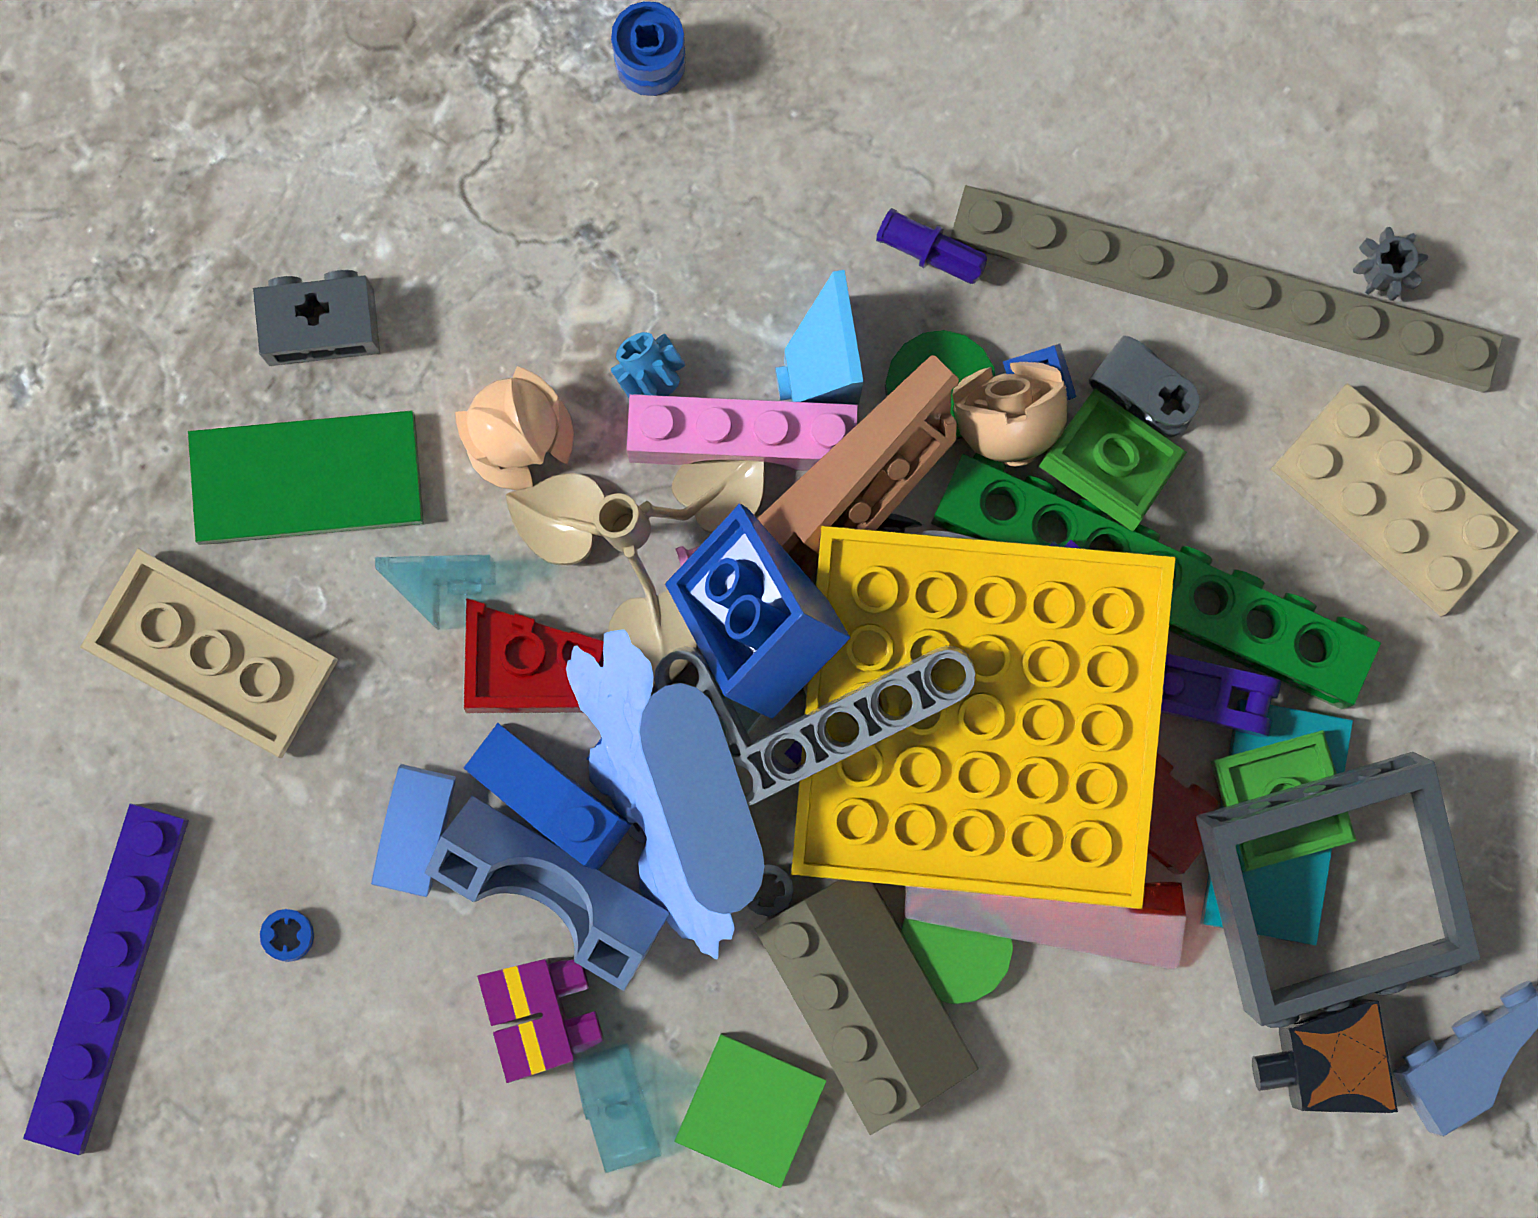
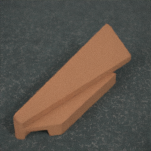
(869, 467)

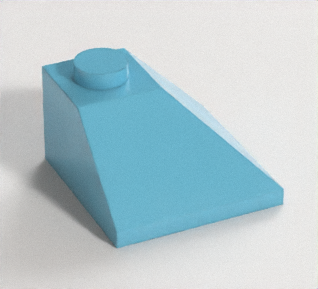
(824, 352)

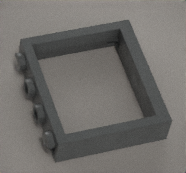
(1312, 802)

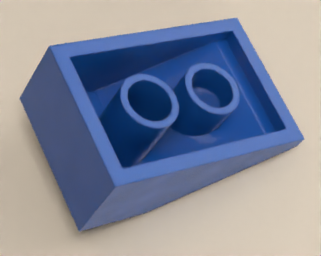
(755, 614)

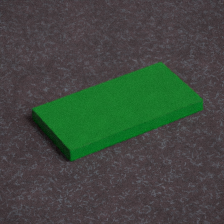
(305, 477)

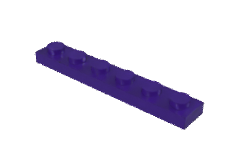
(106, 980)

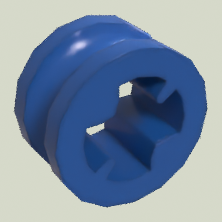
(269, 935)

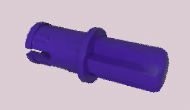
(931, 247)

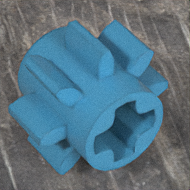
(648, 365)

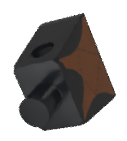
(1332, 1062)

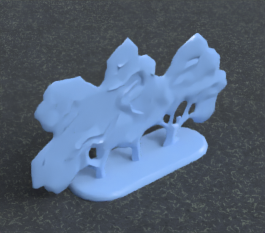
(676, 778)

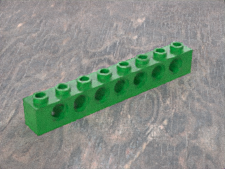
(1345, 642)

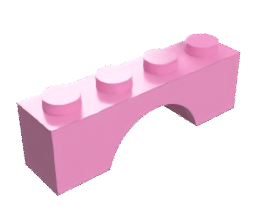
(705, 429)

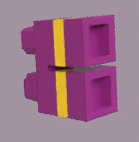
(546, 1040)

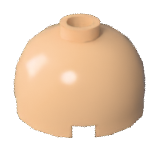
(1011, 414)

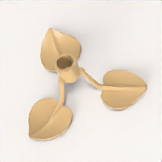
(568, 509)

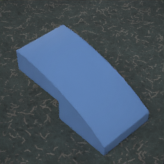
(412, 829)

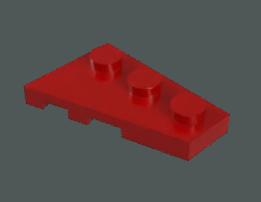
(519, 663)

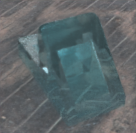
(421, 576)
(616, 1108)

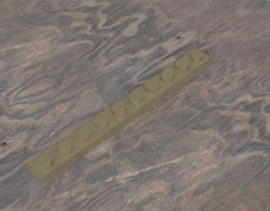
(1227, 289)

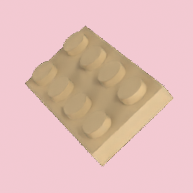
(1394, 500)
(209, 653)

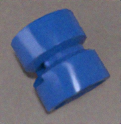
(648, 48)

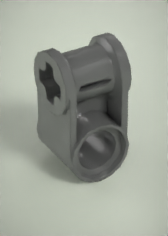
(1142, 383)

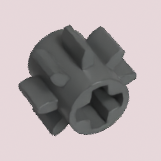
(1398, 251)

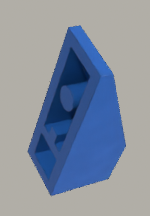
(547, 798)

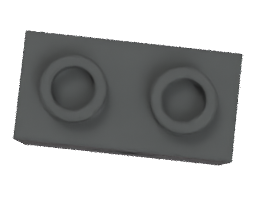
(342, 332)

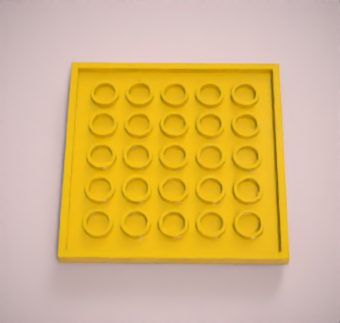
(1048, 759)

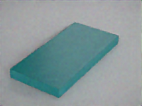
(1288, 894)

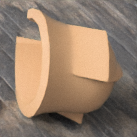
(514, 427)

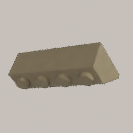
(867, 1001)

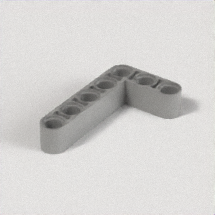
(811, 728)

